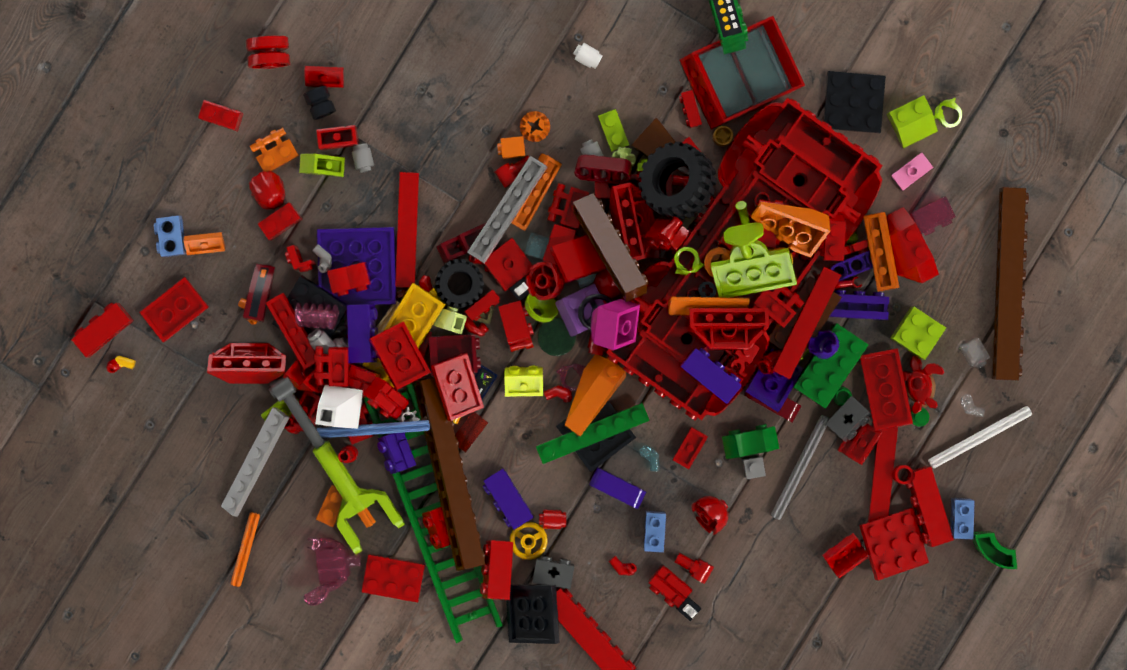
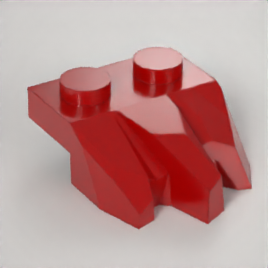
(304, 379)

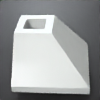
(339, 407)

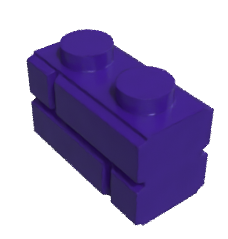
(396, 452)

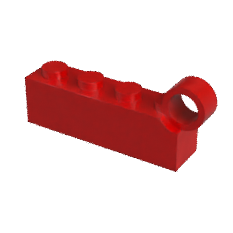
(928, 504)

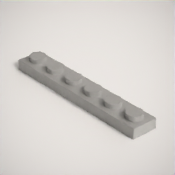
(507, 209)
(255, 461)

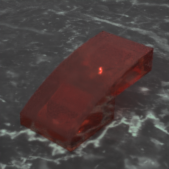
(470, 431)

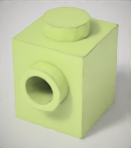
(451, 320)

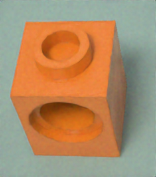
(511, 147)

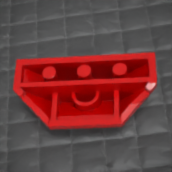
(631, 218)
(909, 248)
(729, 326)
(247, 363)

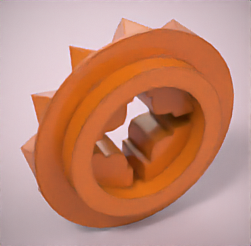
(537, 135)
(714, 255)

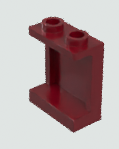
(447, 347)

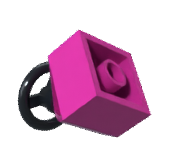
(612, 323)

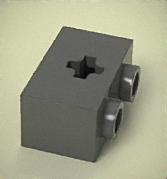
(840, 424)
(562, 579)

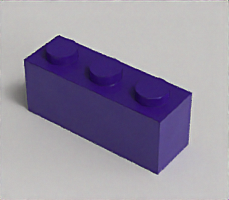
(360, 329)
(711, 375)
(507, 499)

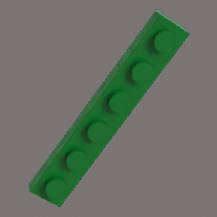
(594, 433)

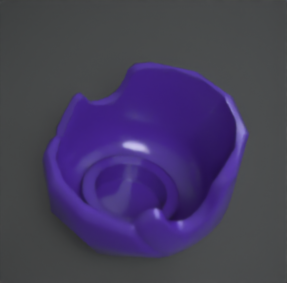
(824, 344)

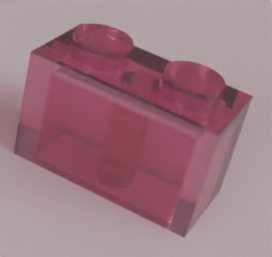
(933, 215)

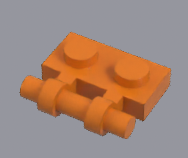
(278, 155)

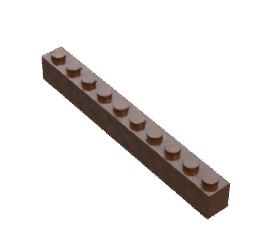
(1010, 283)
(449, 478)

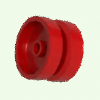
(268, 52)

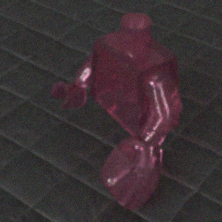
(333, 568)

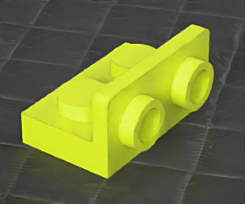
(523, 381)

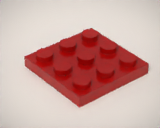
(894, 544)

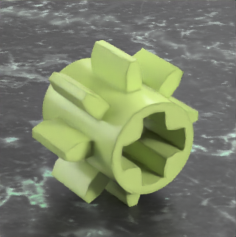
(625, 153)

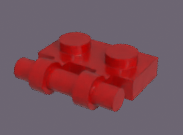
(568, 216)
(777, 308)
(337, 366)

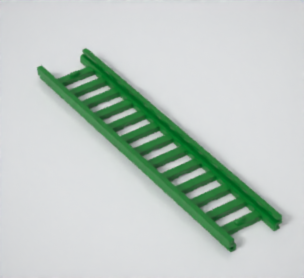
(420, 533)

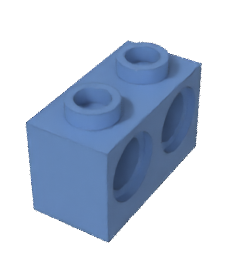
(175, 235)
(962, 518)
(654, 531)

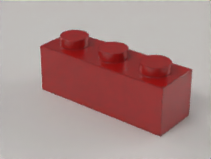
(690, 109)
(483, 305)

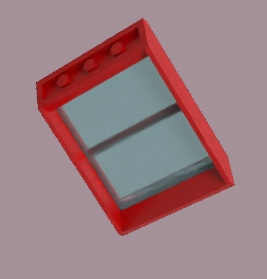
(745, 78)

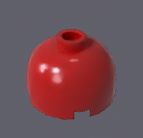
(545, 281)
(711, 513)

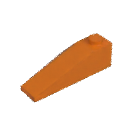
(797, 226)
(595, 388)

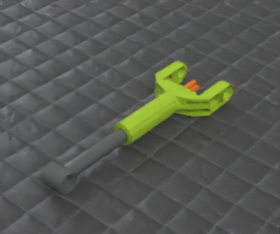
(354, 499)

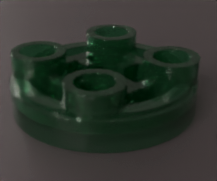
(555, 338)

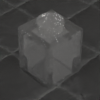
(974, 353)

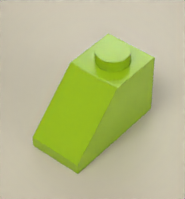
(322, 165)

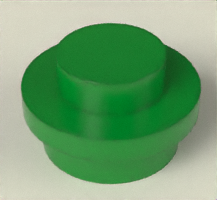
(842, 396)
(921, 418)

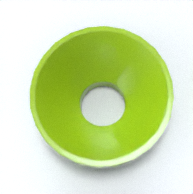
(547, 308)

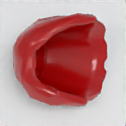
(267, 190)

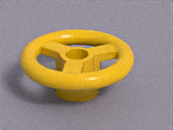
(541, 534)

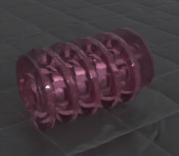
(316, 317)

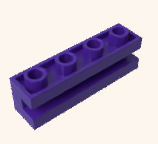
(861, 306)

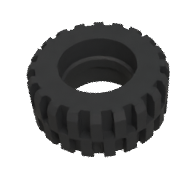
(659, 168)

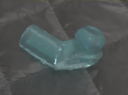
(652, 456)

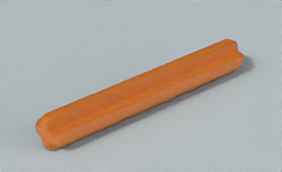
(245, 549)

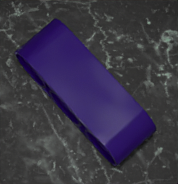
(845, 265)
(617, 488)

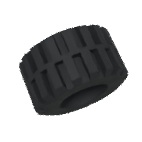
(471, 271)

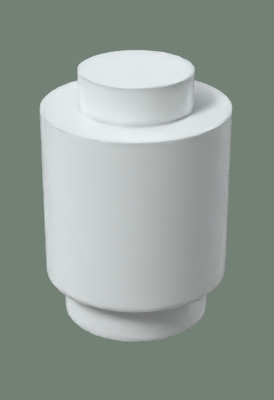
(587, 55)

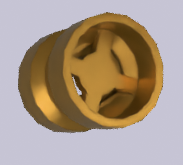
(722, 136)

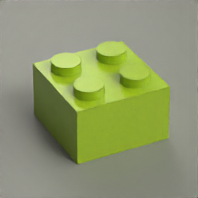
(918, 333)

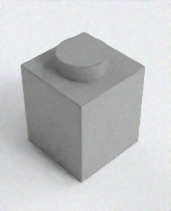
(753, 467)

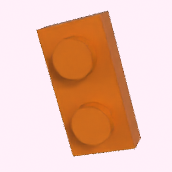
(204, 243)
(330, 508)

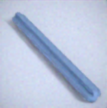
(373, 429)

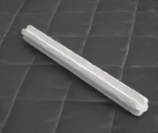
(980, 437)

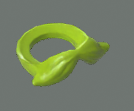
(939, 112)
(696, 264)

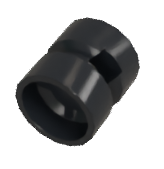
(319, 101)

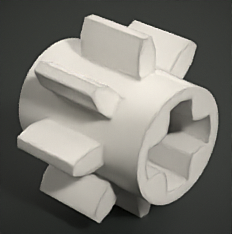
(401, 418)

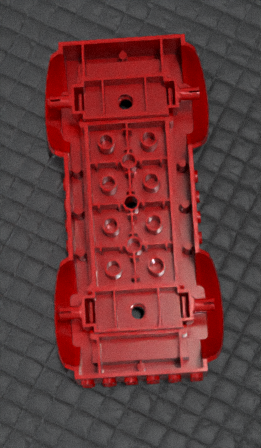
(837, 182)

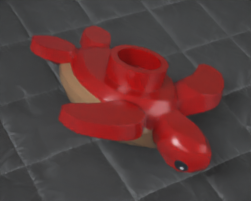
(921, 384)

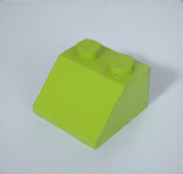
(913, 121)

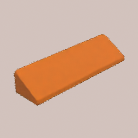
(533, 201)
(881, 251)
(681, 305)

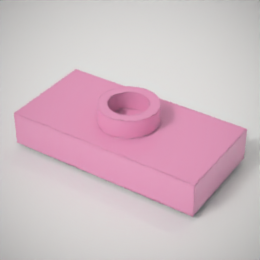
(912, 171)

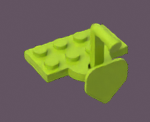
(749, 269)

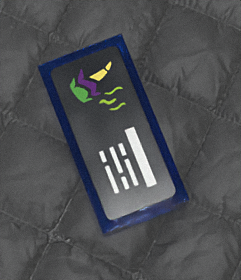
(484, 380)

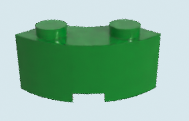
(750, 442)
(993, 552)

